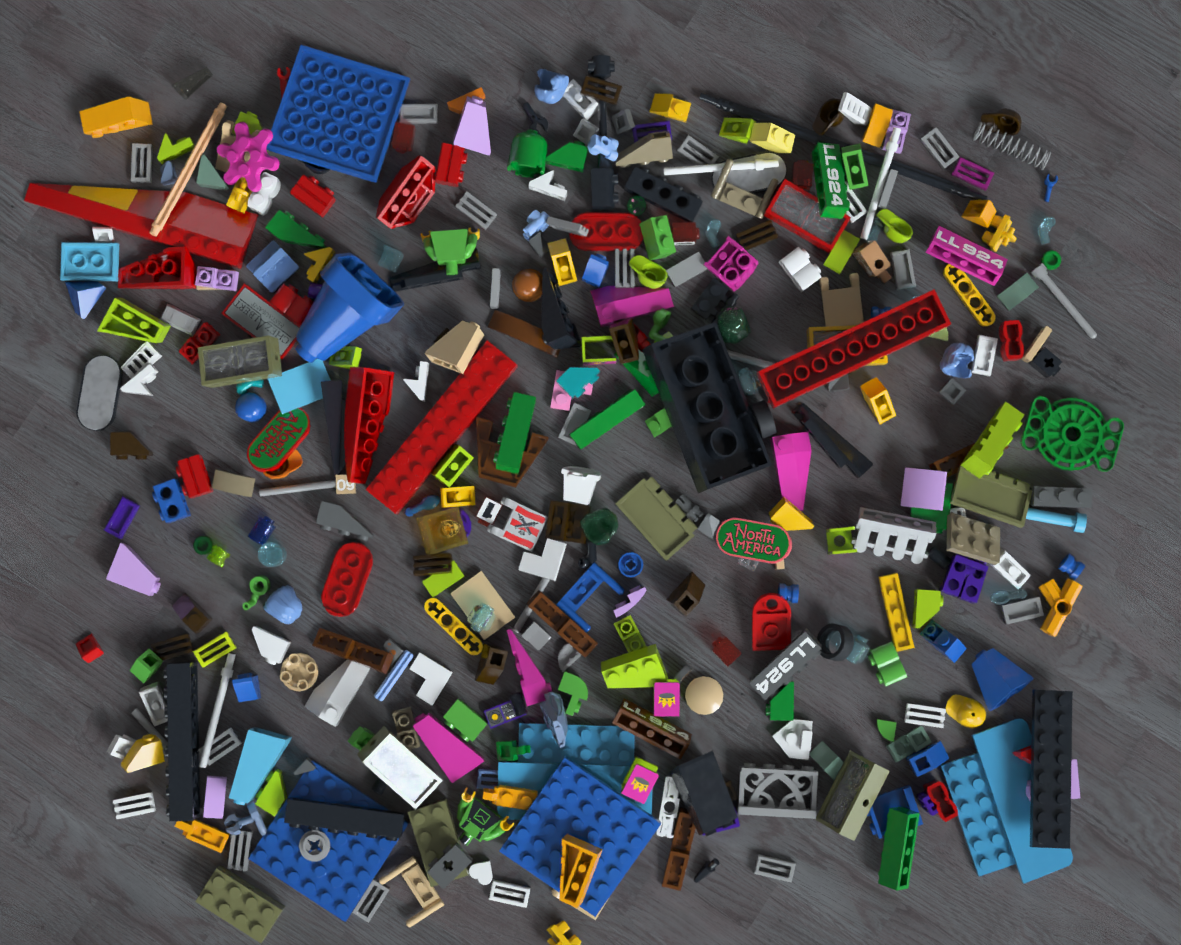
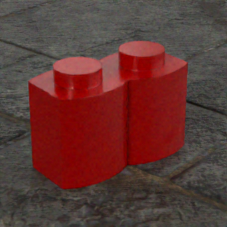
(291, 303)
(1010, 336)
(939, 796)

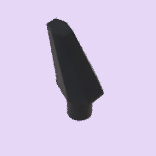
(707, 869)

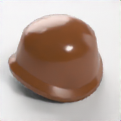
(528, 285)

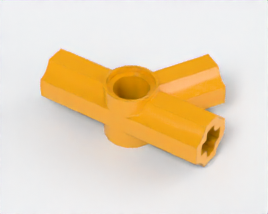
(1053, 596)

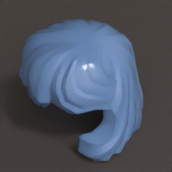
(551, 86)
(956, 360)
(284, 605)

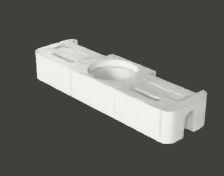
(667, 819)

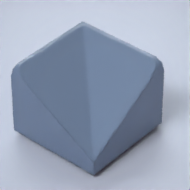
(168, 173)

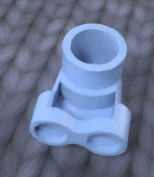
(603, 145)
(537, 223)

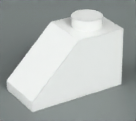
(270, 645)

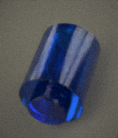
(262, 530)

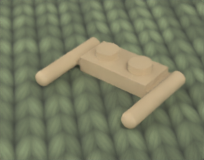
(420, 886)

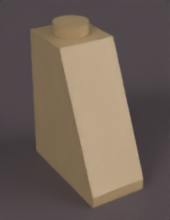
(456, 347)

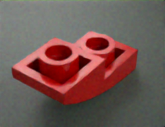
(205, 336)

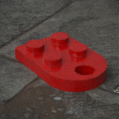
(771, 624)

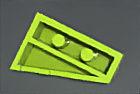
(133, 322)
(634, 669)

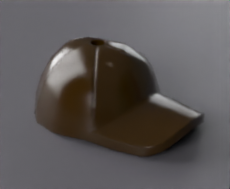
(828, 116)
(1004, 120)

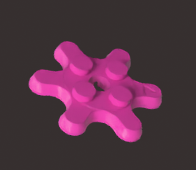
(258, 160)

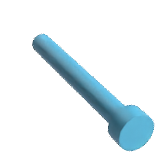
(1077, 522)

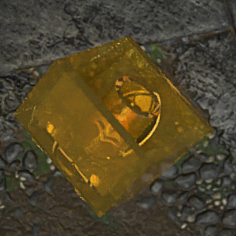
(442, 530)

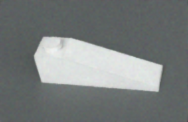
(336, 692)

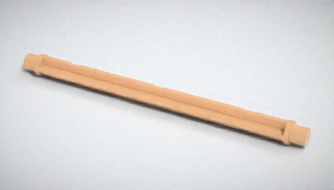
(188, 169)

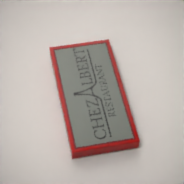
(261, 318)

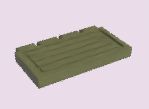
(992, 496)
(655, 519)

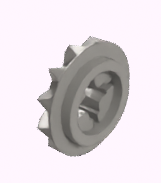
(305, 845)

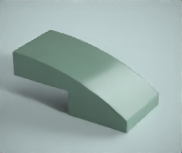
(908, 743)

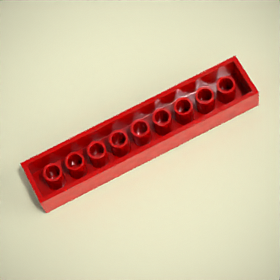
(853, 348)
(442, 427)

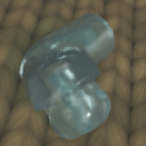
(1043, 229)
(711, 232)

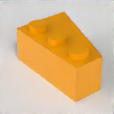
(115, 116)
(578, 866)

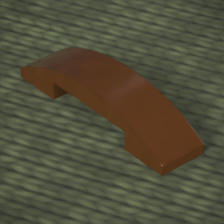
(521, 331)

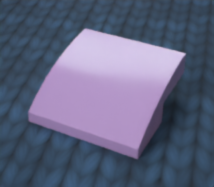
(923, 489)

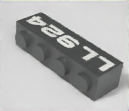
(785, 664)

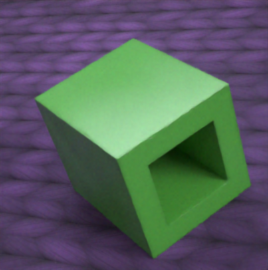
(146, 665)

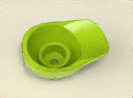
(895, 227)
(646, 269)

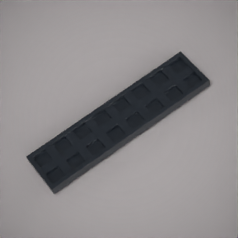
(1051, 769)

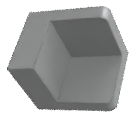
(536, 636)

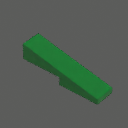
(607, 418)

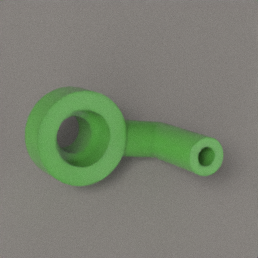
(660, 319)
(256, 590)

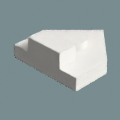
(795, 738)

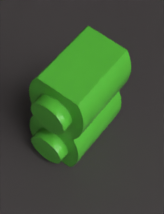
(887, 664)

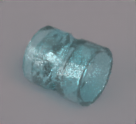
(272, 554)

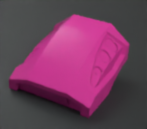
(732, 264)

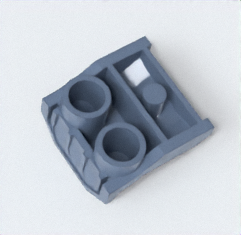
(555, 717)

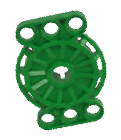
(1087, 428)

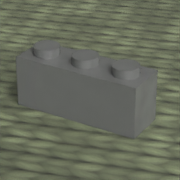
(1061, 497)

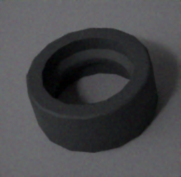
(763, 419)
(846, 645)

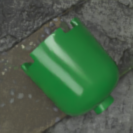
(528, 154)

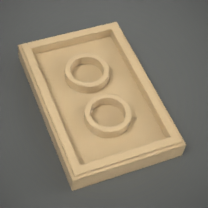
(478, 591)

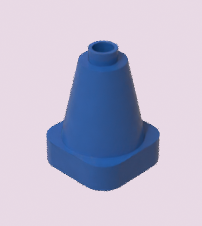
(345, 307)

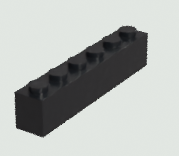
(345, 818)

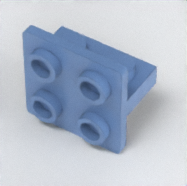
(272, 266)

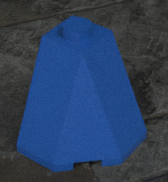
(998, 677)

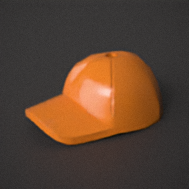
(292, 463)

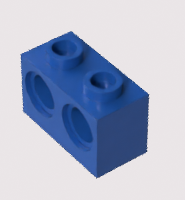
(176, 498)

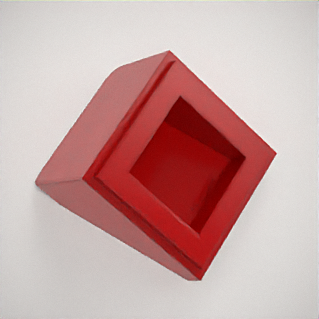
(89, 648)

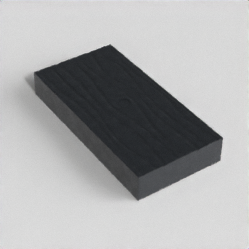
(706, 407)

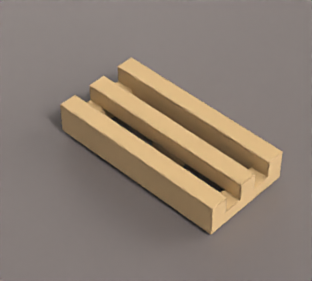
(1036, 344)

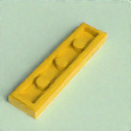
(896, 612)

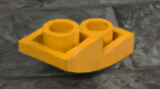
(877, 125)

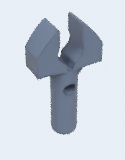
(253, 810)
(239, 822)

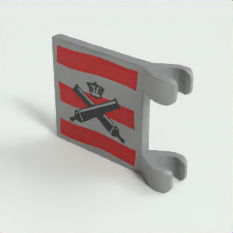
(521, 526)

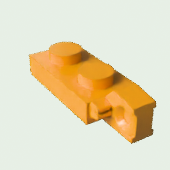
(510, 796)
(204, 834)

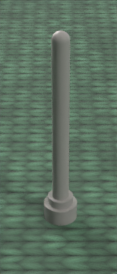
(1041, 273)

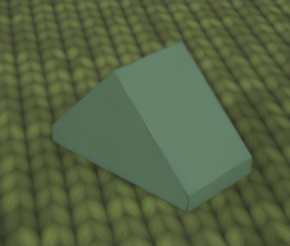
(209, 177)
(1017, 291)
(827, 759)

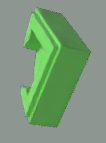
(886, 729)

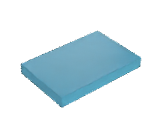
(89, 261)
(299, 386)

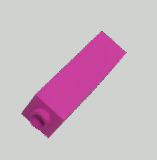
(447, 748)

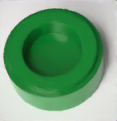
(1051, 259)

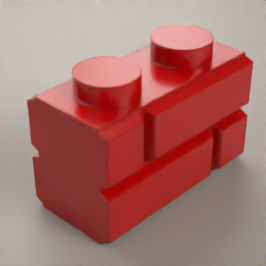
(450, 165)
(313, 196)
(194, 476)

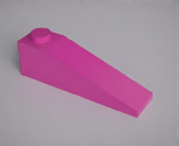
(623, 303)
(792, 464)
(532, 681)

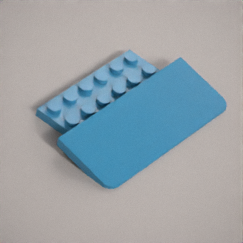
(599, 749)
(995, 807)

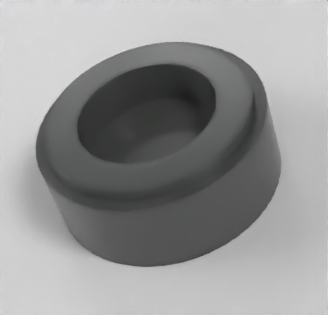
(683, 672)

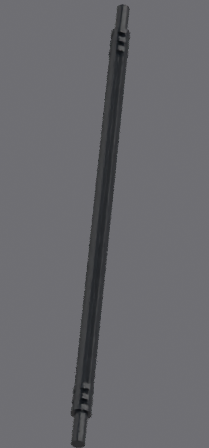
(869, 157)

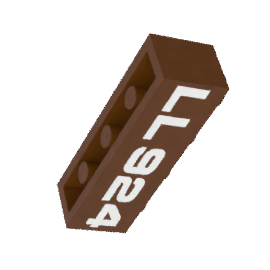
(652, 728)

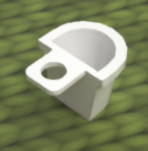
(579, 483)

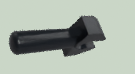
(533, 117)

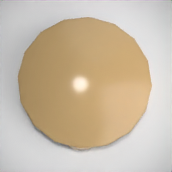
(299, 672)
(704, 695)

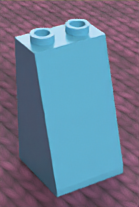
(257, 760)

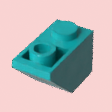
(576, 379)

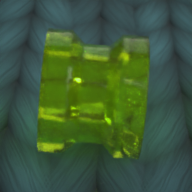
(218, 556)

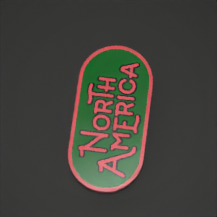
(753, 540)

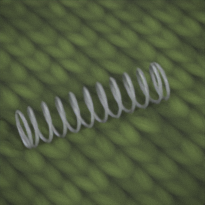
(1044, 159)

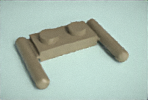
(741, 198)

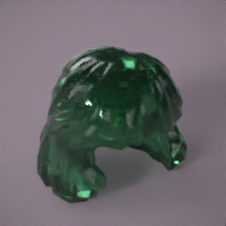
(733, 325)
(600, 526)

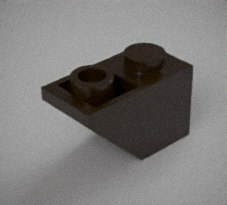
(128, 444)
(687, 594)
(491, 664)

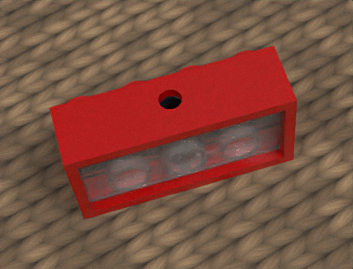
(800, 214)

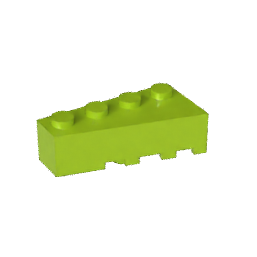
(993, 440)

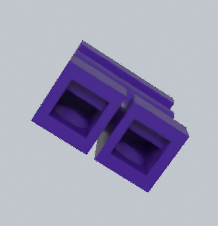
(964, 578)

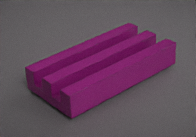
(969, 180)

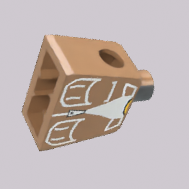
(867, 255)

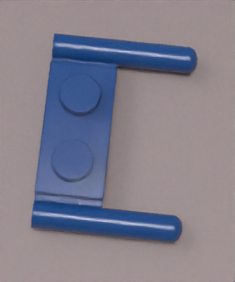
(582, 590)

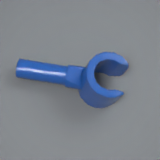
(1049, 184)

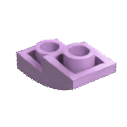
(898, 120)
(216, 278)
(636, 594)
(215, 797)

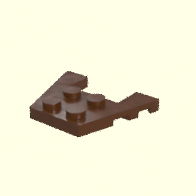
(486, 452)

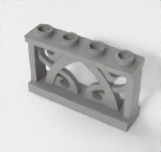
(755, 807)

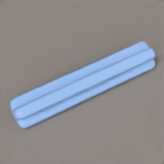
(393, 676)

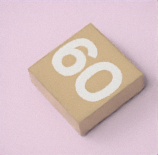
(344, 486)

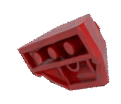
(407, 194)

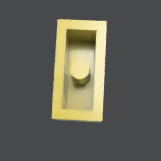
(772, 137)

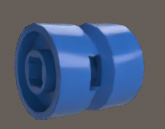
(630, 564)

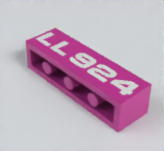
(966, 255)

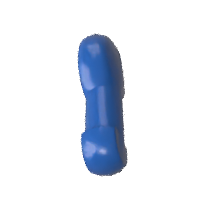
(427, 503)

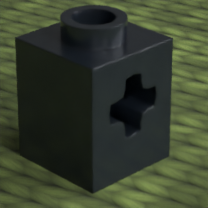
(1039, 361)

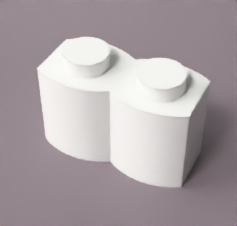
(262, 200)
(800, 269)

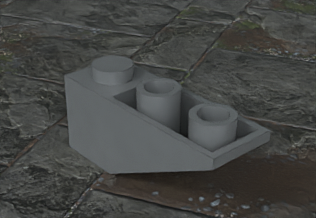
(338, 517)

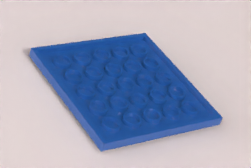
(338, 113)
(591, 811)
(351, 862)

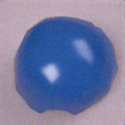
(250, 407)

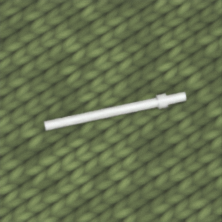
(891, 147)
(758, 164)
(226, 673)

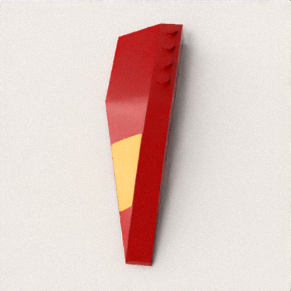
(195, 222)

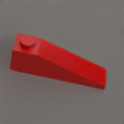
(164, 270)

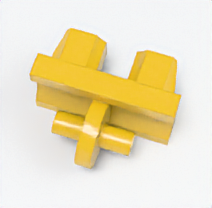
(239, 196)
(1002, 232)
(557, 932)

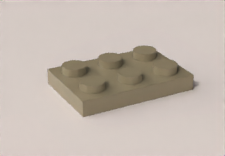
(973, 538)

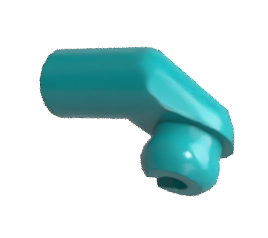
(242, 387)

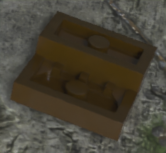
(565, 522)

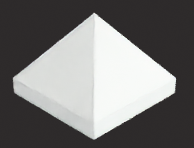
(103, 234)

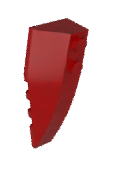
(365, 411)

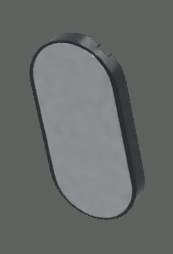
(753, 180)
(99, 393)

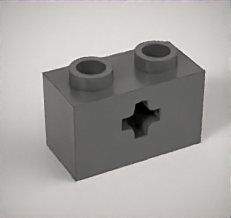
(444, 875)

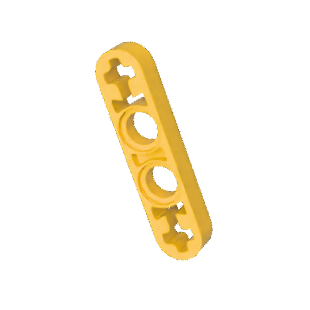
(966, 296)
(456, 623)

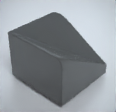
(539, 245)
(839, 384)

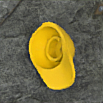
(961, 710)

